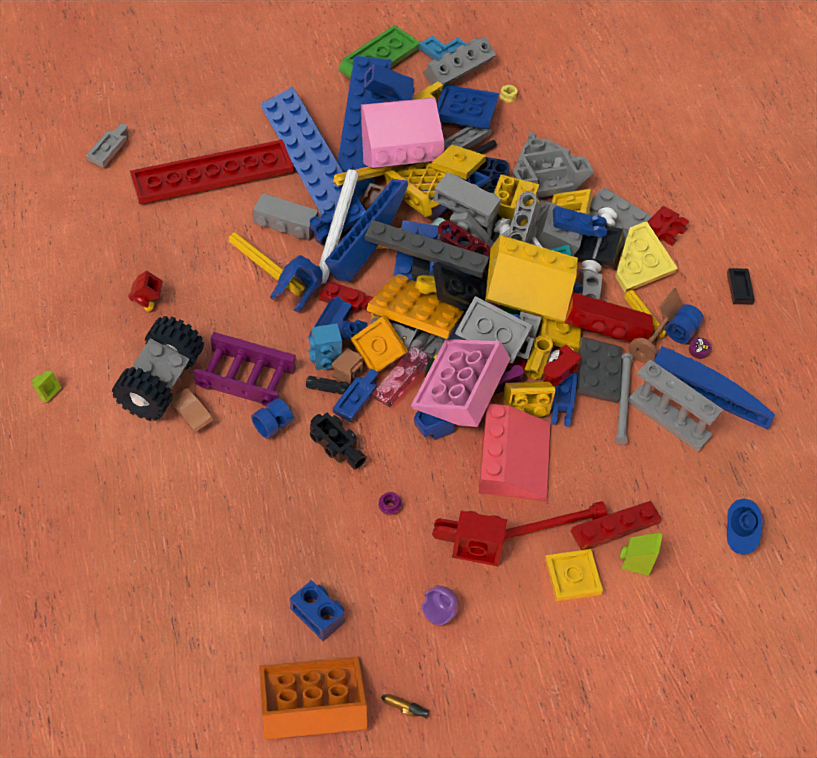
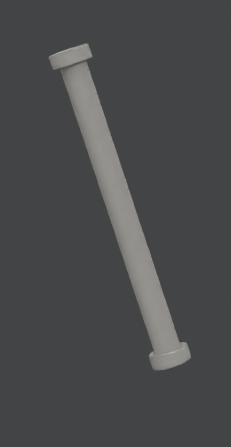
(621, 437)

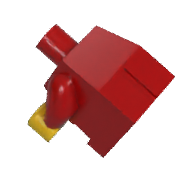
(146, 288)

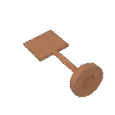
(644, 349)

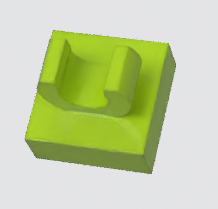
(46, 385)

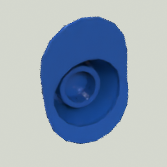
(744, 526)

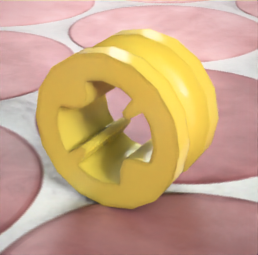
(508, 97)

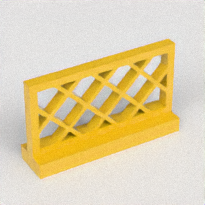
(413, 195)

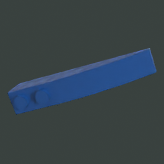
(353, 249)
(715, 387)

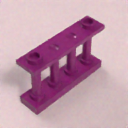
(250, 352)

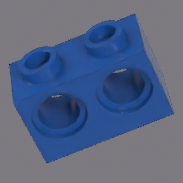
(312, 613)

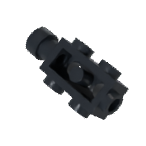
(339, 443)

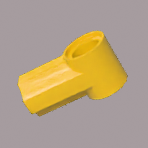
(538, 358)

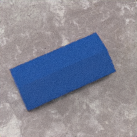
(334, 311)

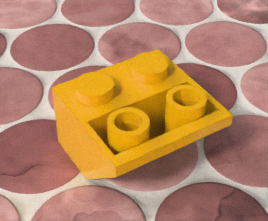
(509, 191)
(530, 397)

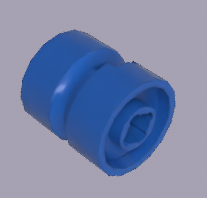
(684, 323)
(272, 418)

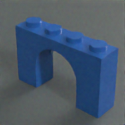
(388, 84)

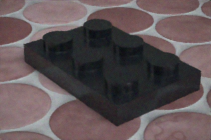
(457, 287)

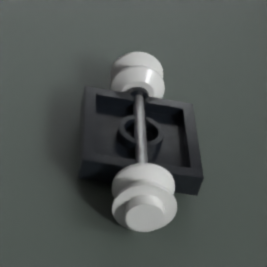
(600, 251)

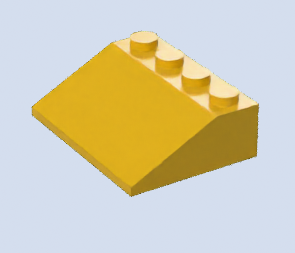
(530, 278)

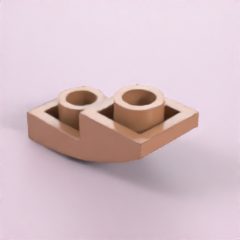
(191, 410)

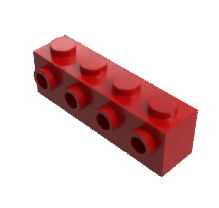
(608, 318)

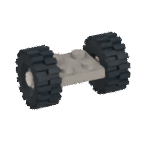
(148, 383)

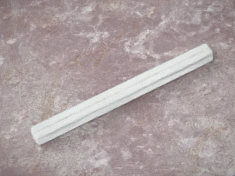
(338, 220)

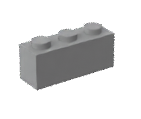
(466, 198)
(284, 216)

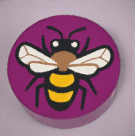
(699, 348)

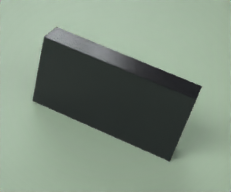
(740, 286)

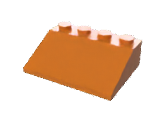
(312, 698)

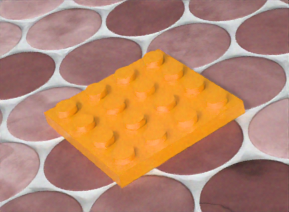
(405, 304)

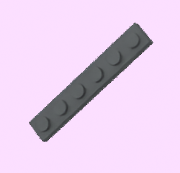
(427, 248)

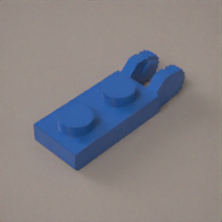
(579, 222)
(564, 399)

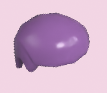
(440, 605)

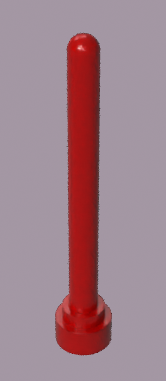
(595, 511)

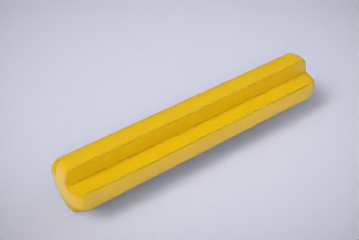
(637, 304)

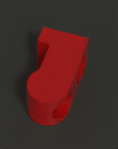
(562, 367)

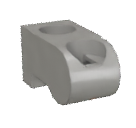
(590, 288)

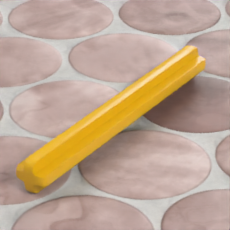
(366, 173)
(264, 262)

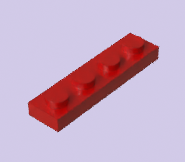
(615, 525)

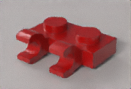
(663, 221)

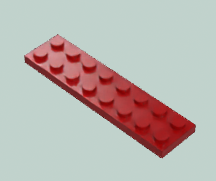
(211, 171)

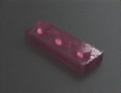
(401, 376)

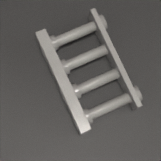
(666, 415)

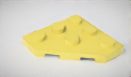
(643, 259)

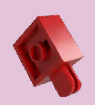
(474, 536)

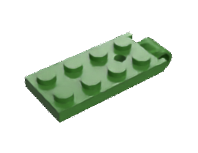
(390, 44)

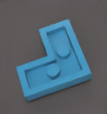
(436, 49)

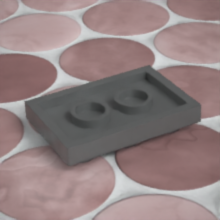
(599, 370)

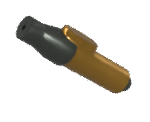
(406, 707)

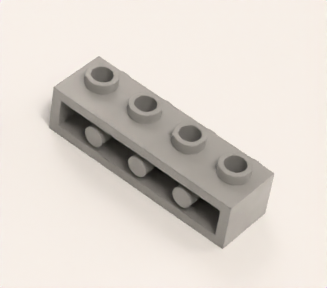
(460, 62)

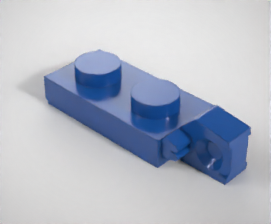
(356, 396)

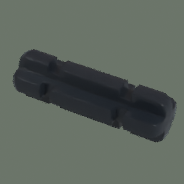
(326, 385)

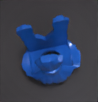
(305, 271)

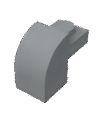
(528, 344)

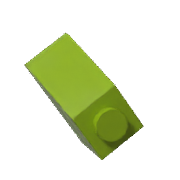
(641, 553)

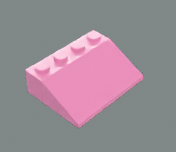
(401, 132)
(462, 381)

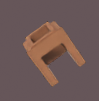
(347, 366)

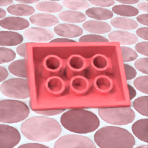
(514, 454)

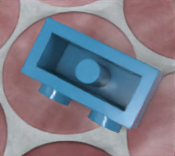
(324, 346)

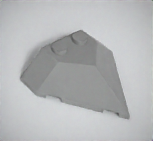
(551, 167)

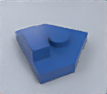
(432, 425)

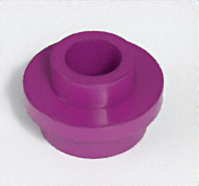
(390, 497)

